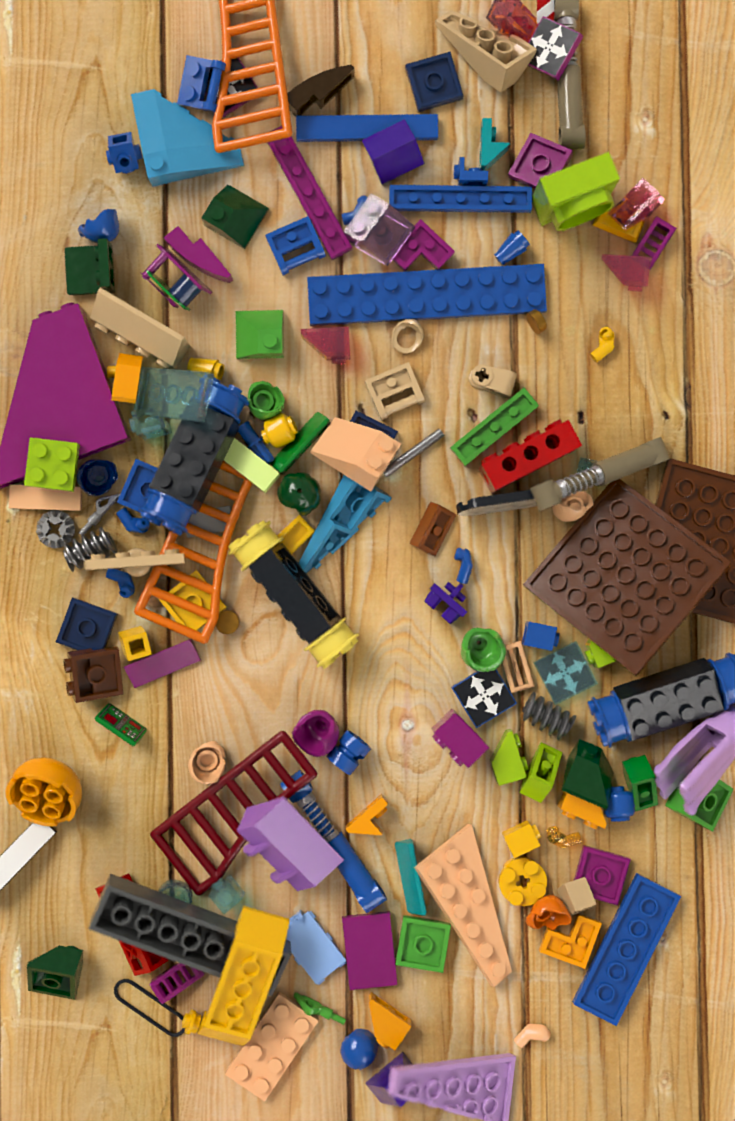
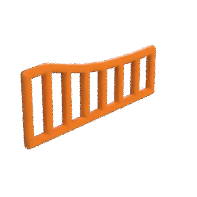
(276, 66)
(217, 565)

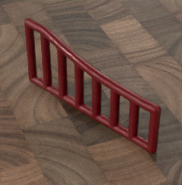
(210, 794)

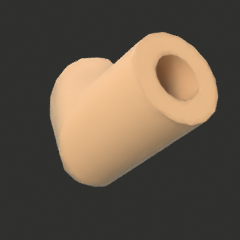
(533, 1032)

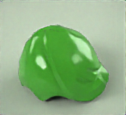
(265, 400)

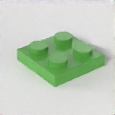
(423, 943)

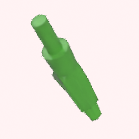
(313, 1007)

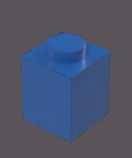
(540, 636)

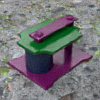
(185, 288)

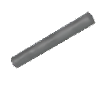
(413, 452)

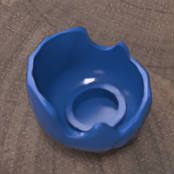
(359, 1049)

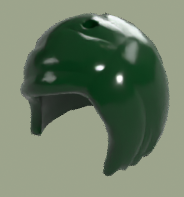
(306, 500)

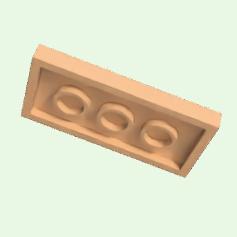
(272, 1046)

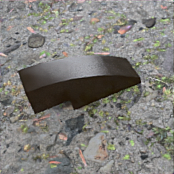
(319, 89)

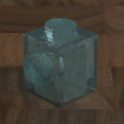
(226, 893)

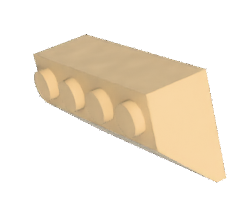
(139, 330)

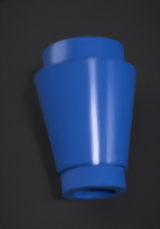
(512, 247)

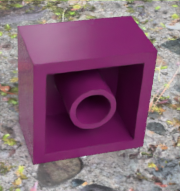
(459, 738)

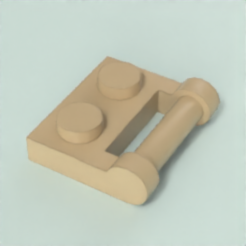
(392, 383)

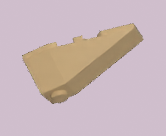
(492, 55)

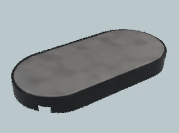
(496, 503)

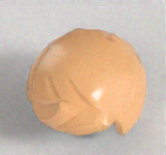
(573, 506)
(207, 763)

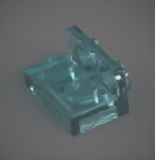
(150, 428)

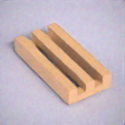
(520, 687)

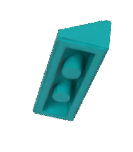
(410, 878)

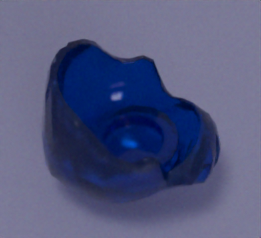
(96, 476)

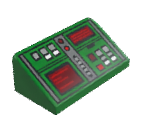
(121, 724)

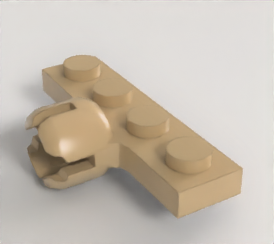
(135, 561)

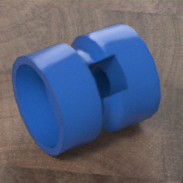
(348, 752)

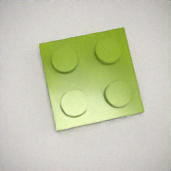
(51, 464)

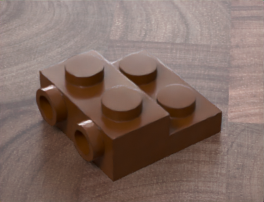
(93, 674)

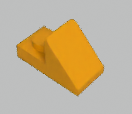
(363, 821)

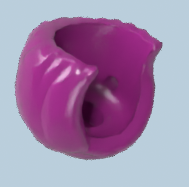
(316, 733)

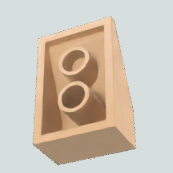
(356, 451)

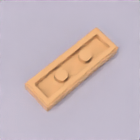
(44, 499)

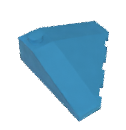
(176, 142)

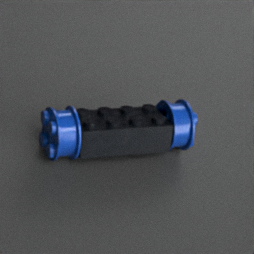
(194, 461)
(664, 700)

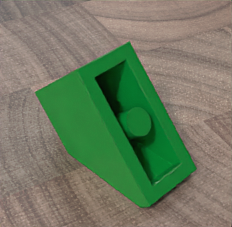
(640, 782)

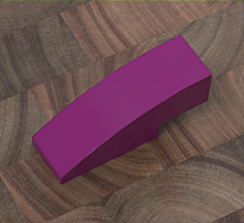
(197, 255)

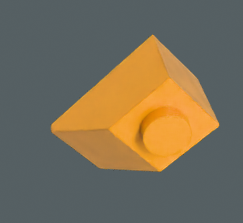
(388, 1023)

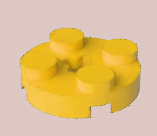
(516, 893)

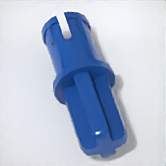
(254, 442)

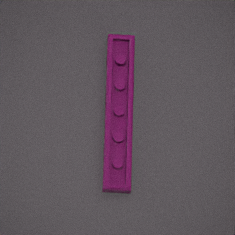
(310, 196)

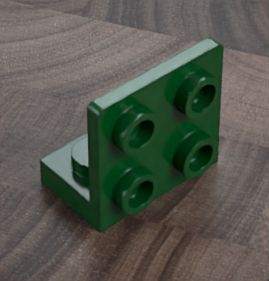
(90, 268)

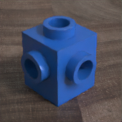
(123, 153)

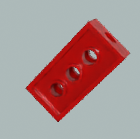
(564, 442)

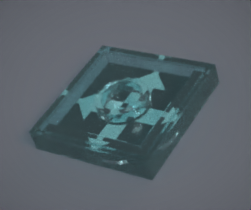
(565, 672)

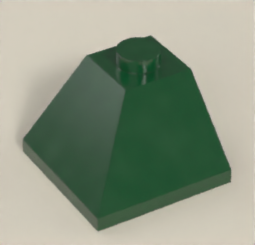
(234, 215)
(588, 774)
(56, 972)

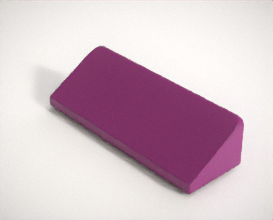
(162, 663)

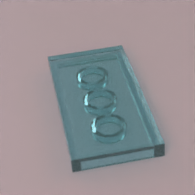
(174, 394)

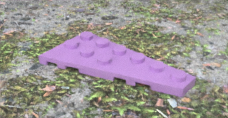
(464, 1086)

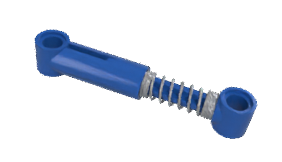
(365, 888)

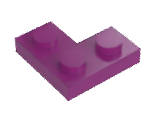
(426, 243)

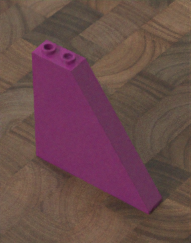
(60, 393)

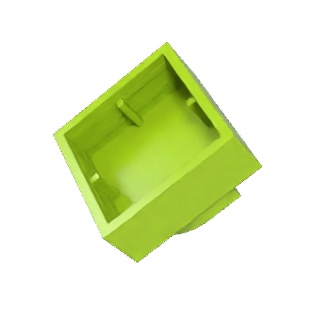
(576, 193)

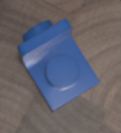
(469, 177)

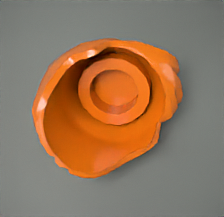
(548, 912)

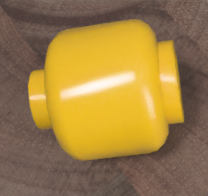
(279, 430)

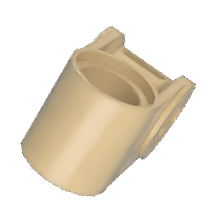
(497, 380)

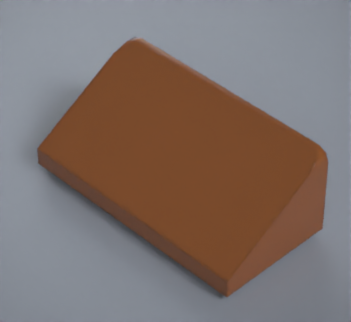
(433, 528)

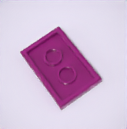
(369, 950)

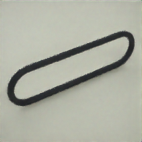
(142, 1014)

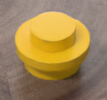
(191, 1022)

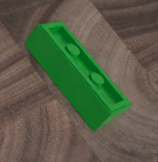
(302, 442)

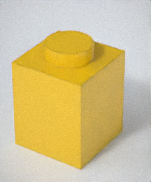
(134, 643)
(522, 838)

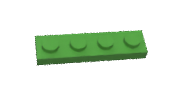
(494, 426)

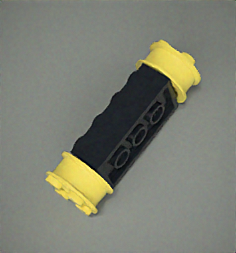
(294, 593)

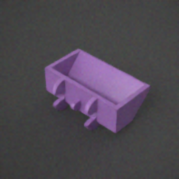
(287, 844)

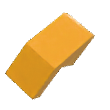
(127, 378)

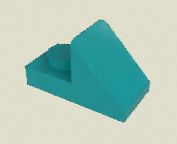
(489, 149)

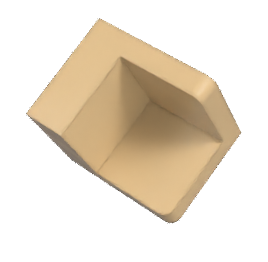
(577, 896)

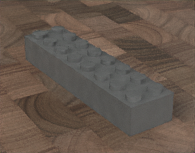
(169, 927)

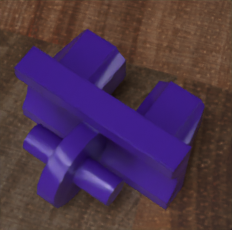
(437, 595)

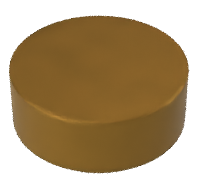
(536, 321)
(228, 622)

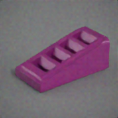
(663, 225)
(159, 991)

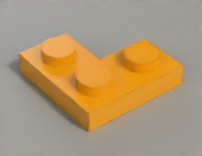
(574, 947)

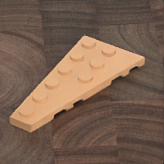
(462, 892)

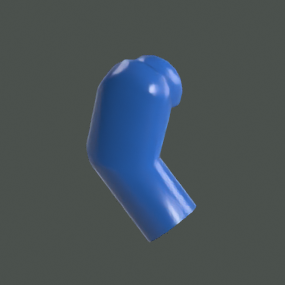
(131, 524)
(466, 565)

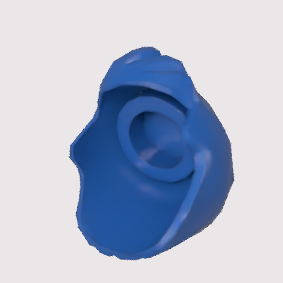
(104, 226)

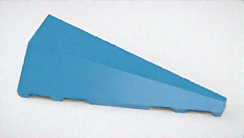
(341, 519)

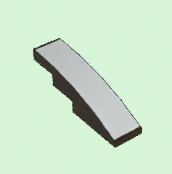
(23, 850)

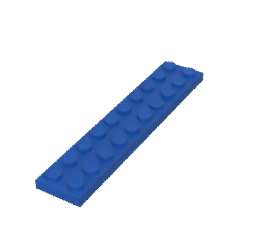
(426, 294)

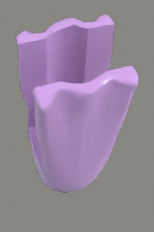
(715, 732)

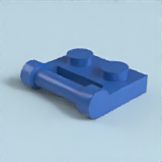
(195, 82)
(294, 237)

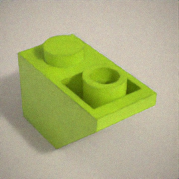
(506, 759)

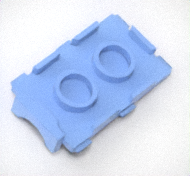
(313, 947)

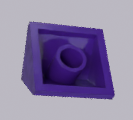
(393, 151)

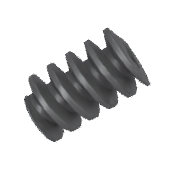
(84, 550)
(547, 716)

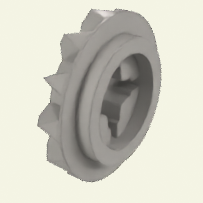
(66, 530)

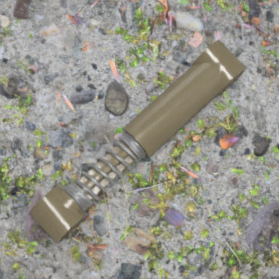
(571, 126)
(601, 473)

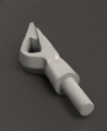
(100, 511)

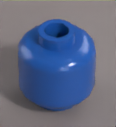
(620, 805)

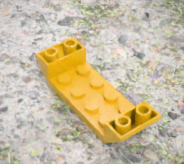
(245, 977)

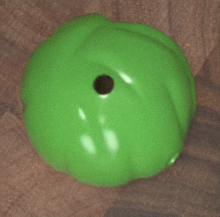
(484, 655)

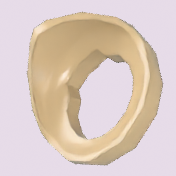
(402, 325)

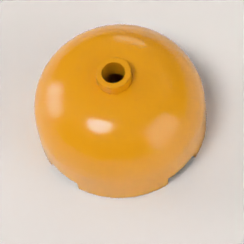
(45, 791)

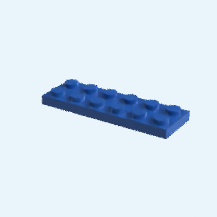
(626, 949)

